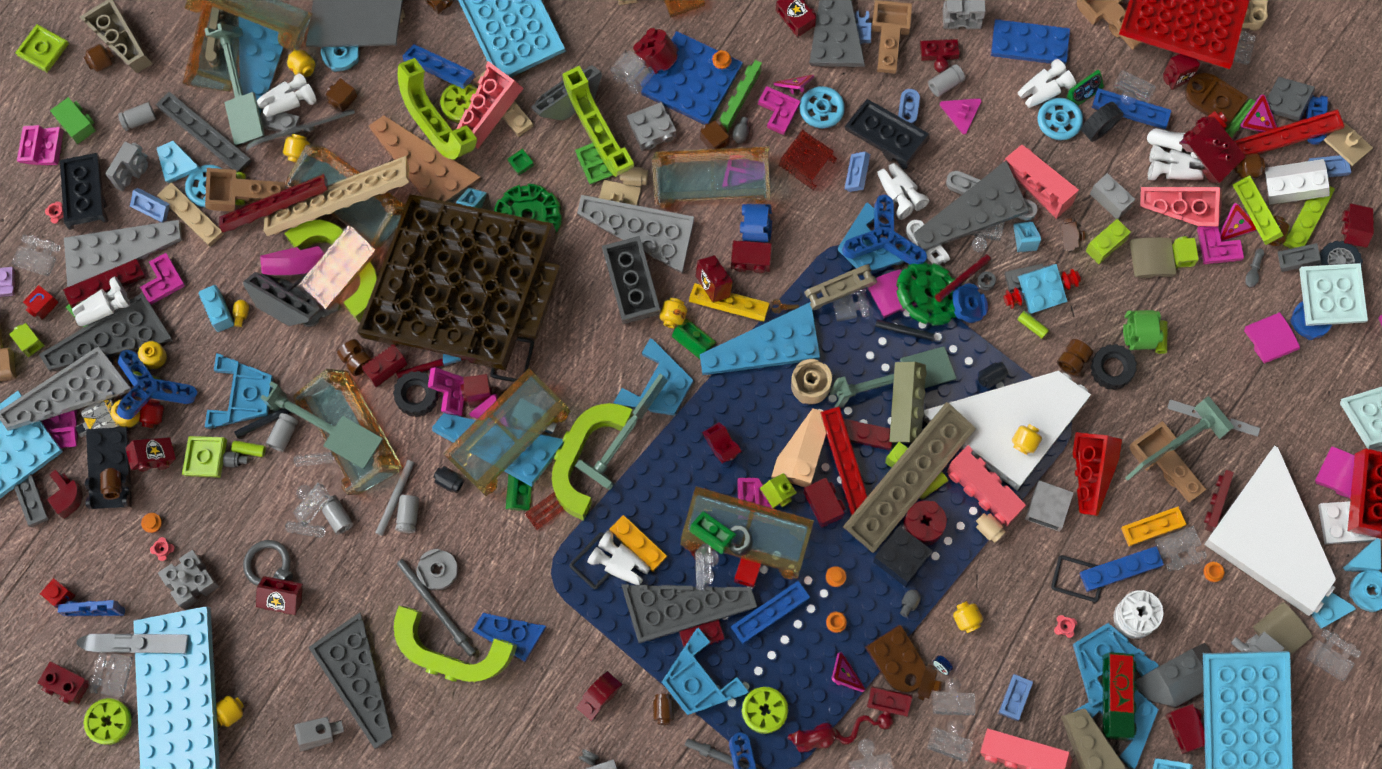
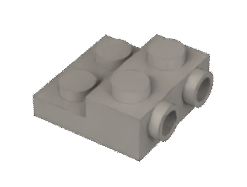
(652, 126)
(128, 162)

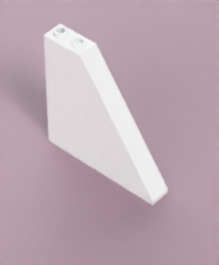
(1043, 401)
(1274, 538)

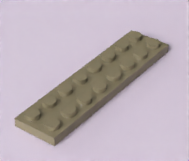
(909, 477)

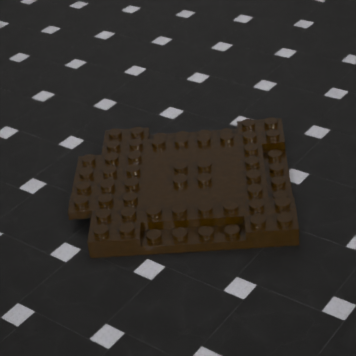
(462, 282)

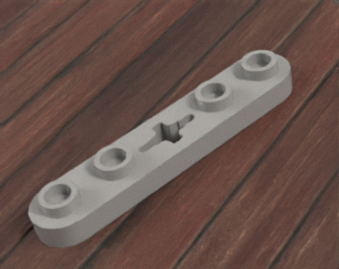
(961, 182)

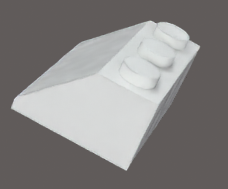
(1297, 181)

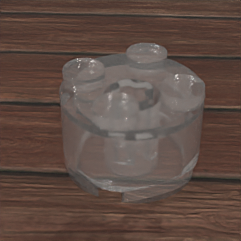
(632, 71)

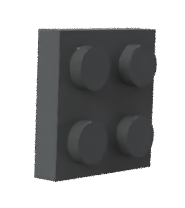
(1290, 98)

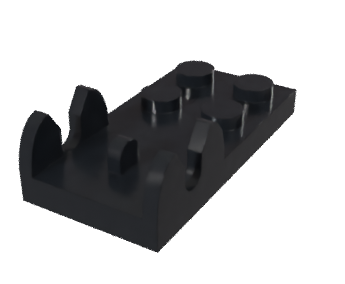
(887, 133)
(82, 190)
(105, 451)

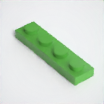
(743, 88)

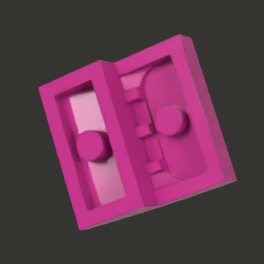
(40, 145)
(885, 293)
(1272, 337)
(63, 428)
(1337, 472)

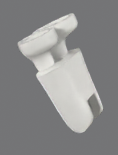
(1044, 87)
(283, 98)
(1166, 139)
(1177, 165)
(900, 188)
(101, 304)
(621, 561)

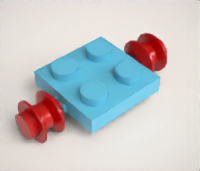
(1042, 288)

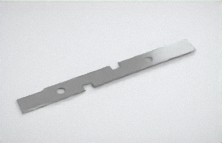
(1187, 409)

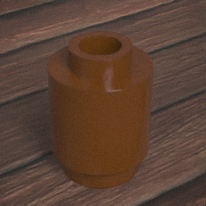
(110, 483)
(663, 709)

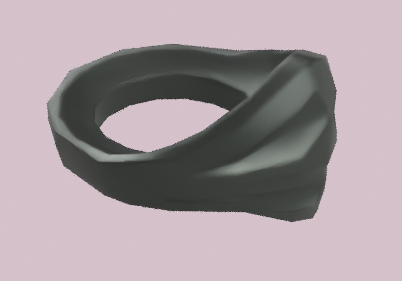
(744, 550)

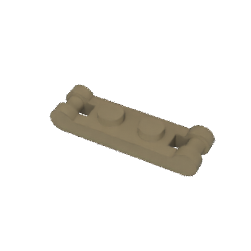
(214, 44)
(840, 286)

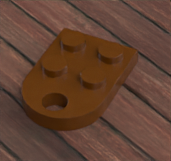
(1214, 96)
(896, 659)

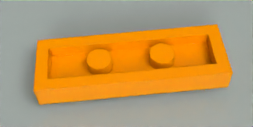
(1153, 526)
(638, 542)

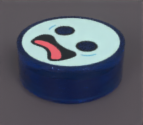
(943, 665)

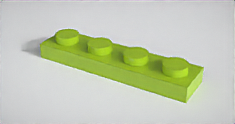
(1257, 210)
(1307, 221)

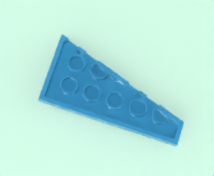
(257, 57)
(775, 343)
(526, 467)

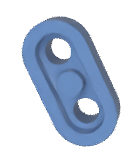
(907, 108)

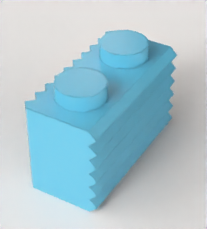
(216, 308)

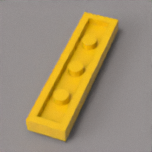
(735, 304)

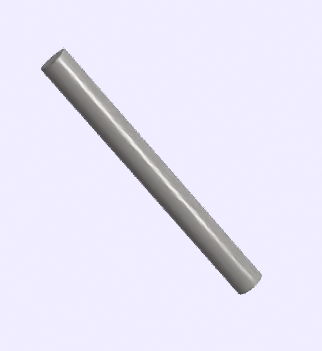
(394, 498)

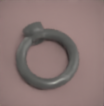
(282, 573)

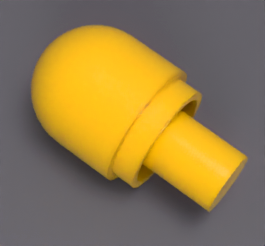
(240, 312)

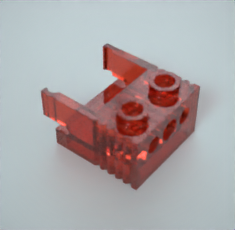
(806, 158)

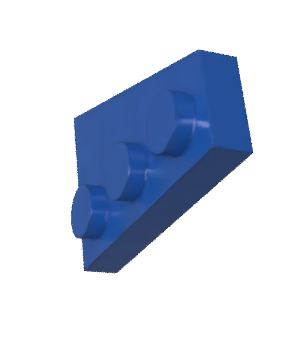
(91, 608)
(517, 632)

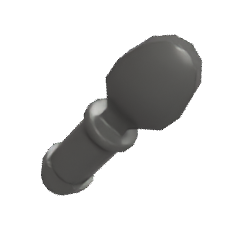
(1252, 276)
(323, 313)

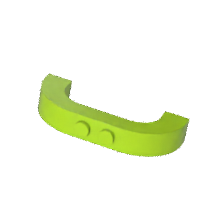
(577, 87)
(448, 142)
(327, 232)
(574, 441)
(408, 641)

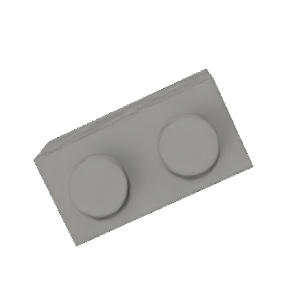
(1112, 196)

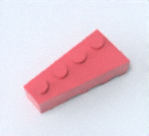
(490, 102)
(1041, 181)
(985, 487)
(1022, 753)

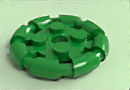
(531, 204)
(934, 284)

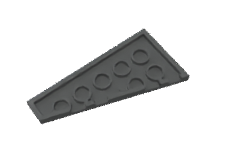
(836, 36)
(982, 206)
(113, 334)
(670, 609)
(351, 670)

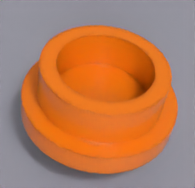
(721, 59)
(151, 522)
(1213, 571)
(835, 576)
(836, 622)

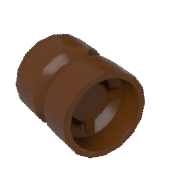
(354, 356)
(1075, 356)

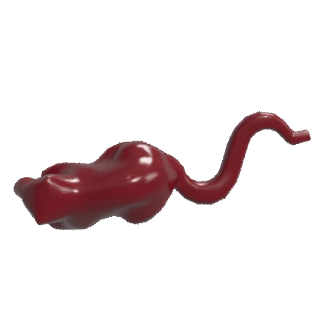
(825, 735)

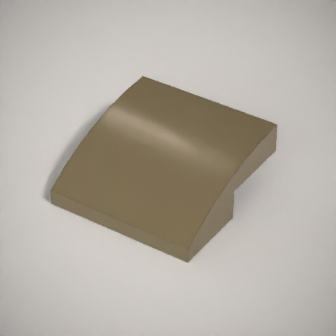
(1152, 257)
(1284, 628)

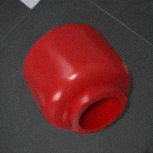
(151, 413)

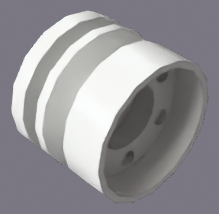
(1127, 617)

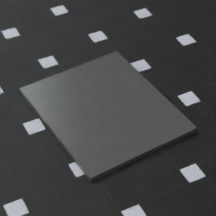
(354, 23)

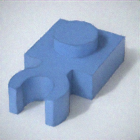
(864, 27)

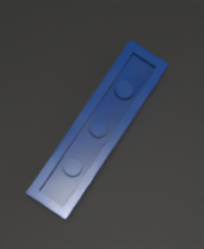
(440, 66)
(1138, 111)
(1121, 569)
(770, 612)

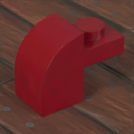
(721, 443)
(68, 497)
(598, 695)

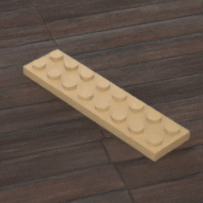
(340, 195)

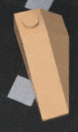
(802, 452)

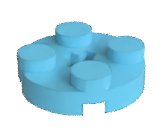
(343, 62)
(1359, 591)

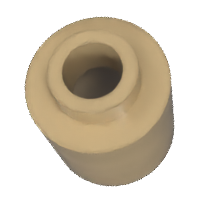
(635, 177)
(990, 527)

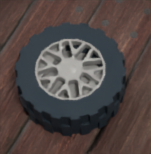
(1339, 253)

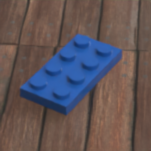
(1029, 41)

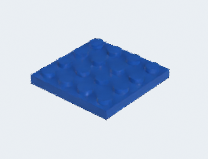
(692, 82)

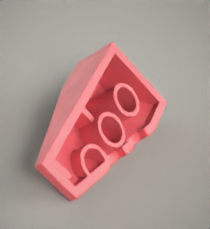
(1190, 204)

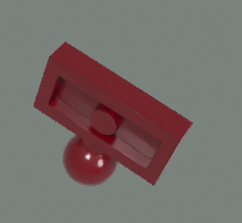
(940, 51)
(888, 702)

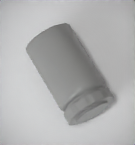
(946, 80)
(137, 116)
(282, 432)
(407, 514)
(336, 515)

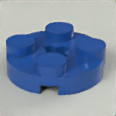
(968, 294)
(1299, 324)

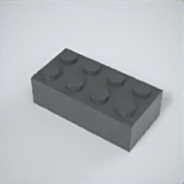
(631, 280)

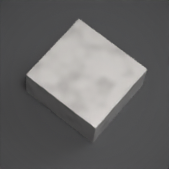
(1049, 506)

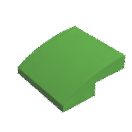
(592, 164)

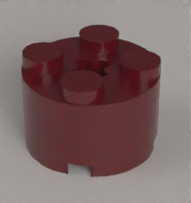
(656, 50)
(929, 512)

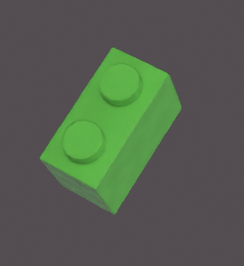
(72, 120)

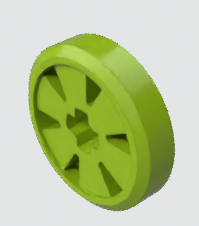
(450, 99)
(752, 714)
(95, 723)

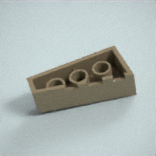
(1089, 743)

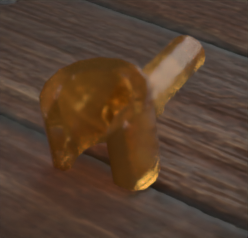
(782, 306)

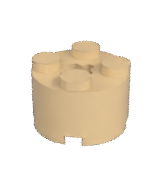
(816, 372)

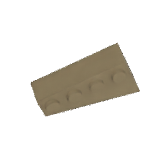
(115, 30)

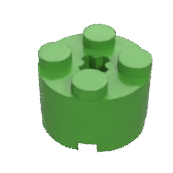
(1142, 329)

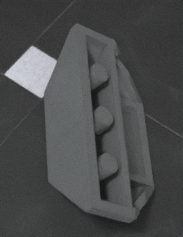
(556, 102)
(287, 307)
(1175, 680)

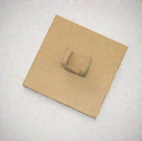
(1348, 144)
(619, 192)

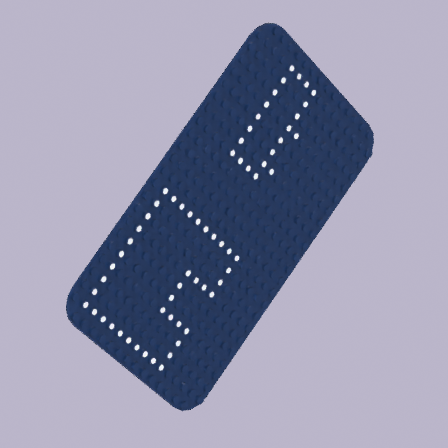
(762, 417)

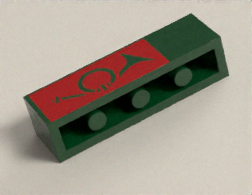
(1119, 696)

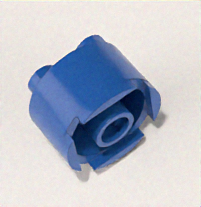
(757, 223)

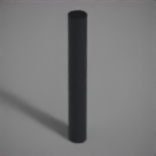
(904, 330)
(261, 422)

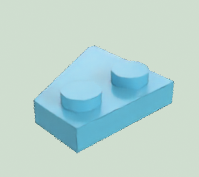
(175, 162)
(1332, 610)

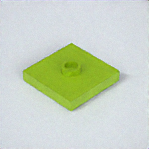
(42, 48)
(204, 456)

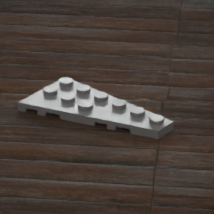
(661, 232)
(102, 251)
(74, 387)

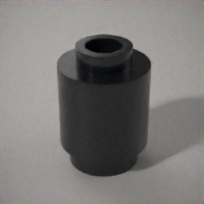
(992, 375)
(448, 479)

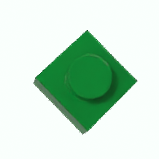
(520, 162)

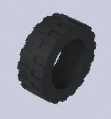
(1102, 121)
(1120, 353)
(404, 404)

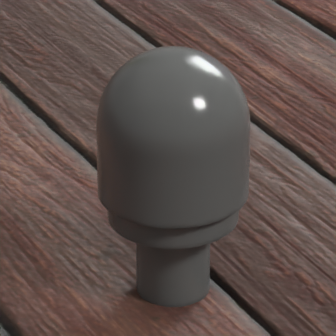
(741, 131)
(234, 459)
(910, 602)

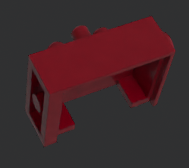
(1213, 148)

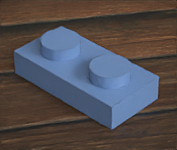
(1335, 165)
(857, 171)
(149, 205)
(1015, 697)

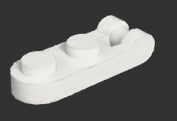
(943, 257)

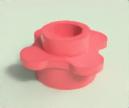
(52, 208)
(156, 549)
(1070, 622)

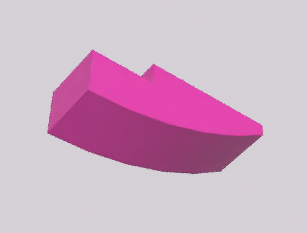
(290, 261)

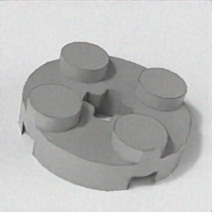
(426, 566)

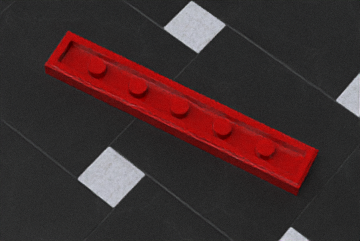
(1291, 133)
(844, 458)

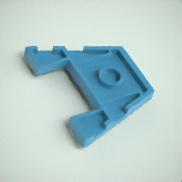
(878, 259)
(673, 392)
(245, 395)
(1090, 654)
(692, 685)
(1144, 720)

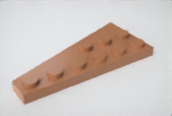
(428, 169)

